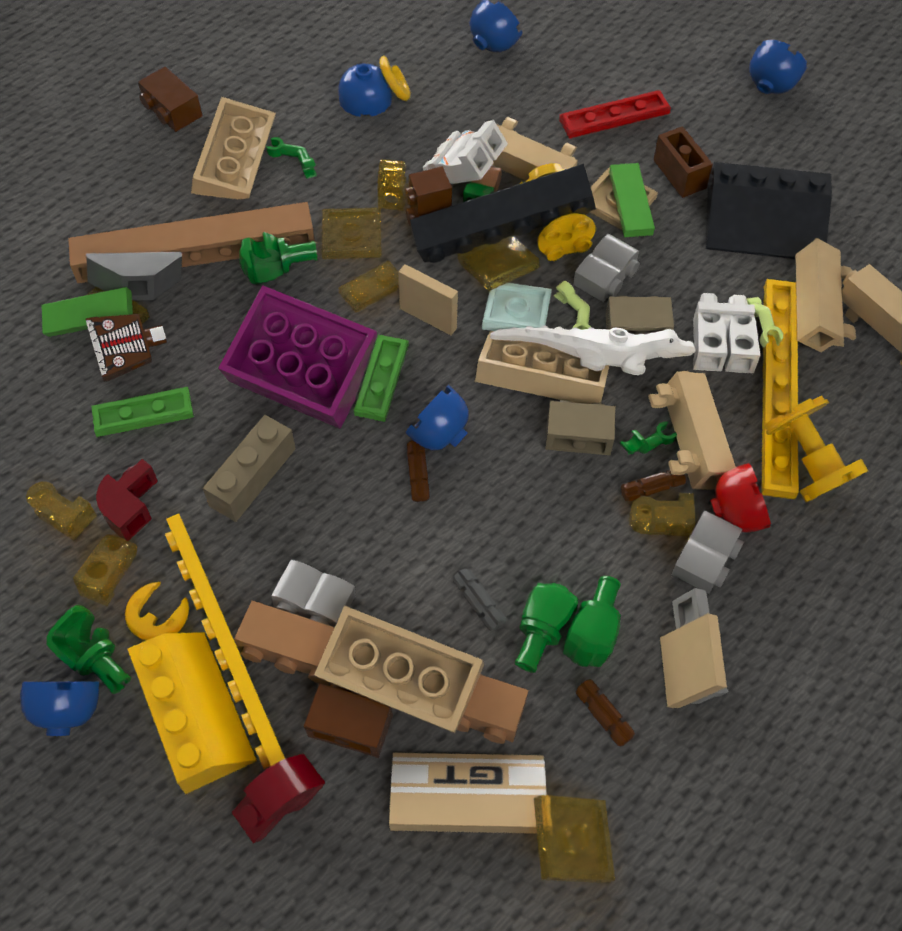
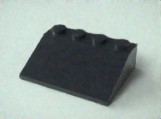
(766, 209)

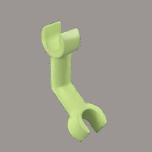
(567, 295)
(766, 322)

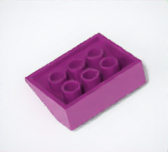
(299, 356)

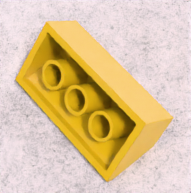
(191, 708)

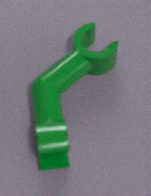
(295, 151)
(641, 445)

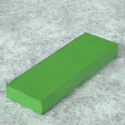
(631, 200)
(70, 314)
(381, 378)
(142, 411)

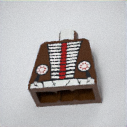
(122, 343)

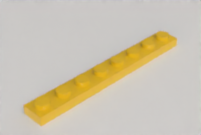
(780, 393)
(228, 654)

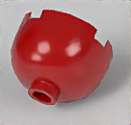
(740, 500)

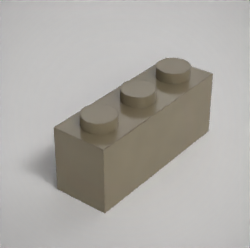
(249, 468)

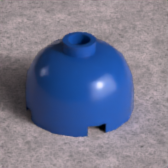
(494, 27)
(776, 68)
(364, 90)
(441, 421)
(59, 704)

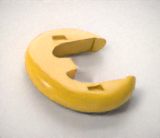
(395, 79)
(144, 626)

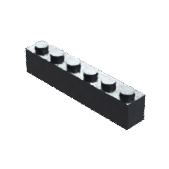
(502, 214)

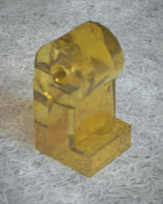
(392, 182)
(58, 511)
(663, 517)
(105, 568)

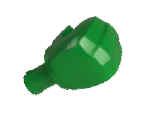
(272, 257)
(543, 616)
(595, 626)
(71, 643)

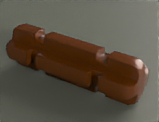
(418, 472)
(651, 485)
(605, 712)

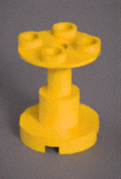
(567, 233)
(821, 461)

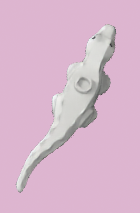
(604, 346)

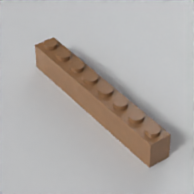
(197, 239)
(300, 643)

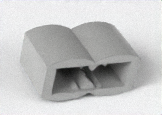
(606, 268)
(707, 552)
(312, 593)

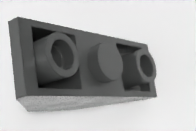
(142, 273)

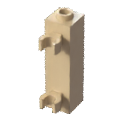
(524, 154)
(820, 297)
(876, 302)
(699, 431)

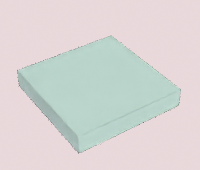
(516, 307)

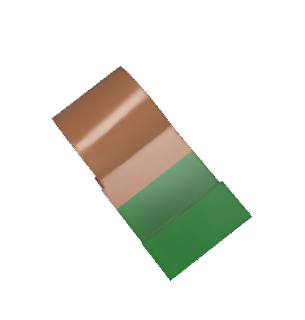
(485, 186)

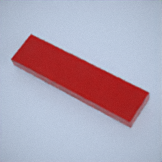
(614, 114)

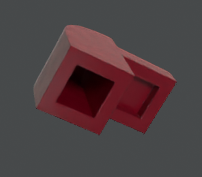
(121, 502)
(275, 793)

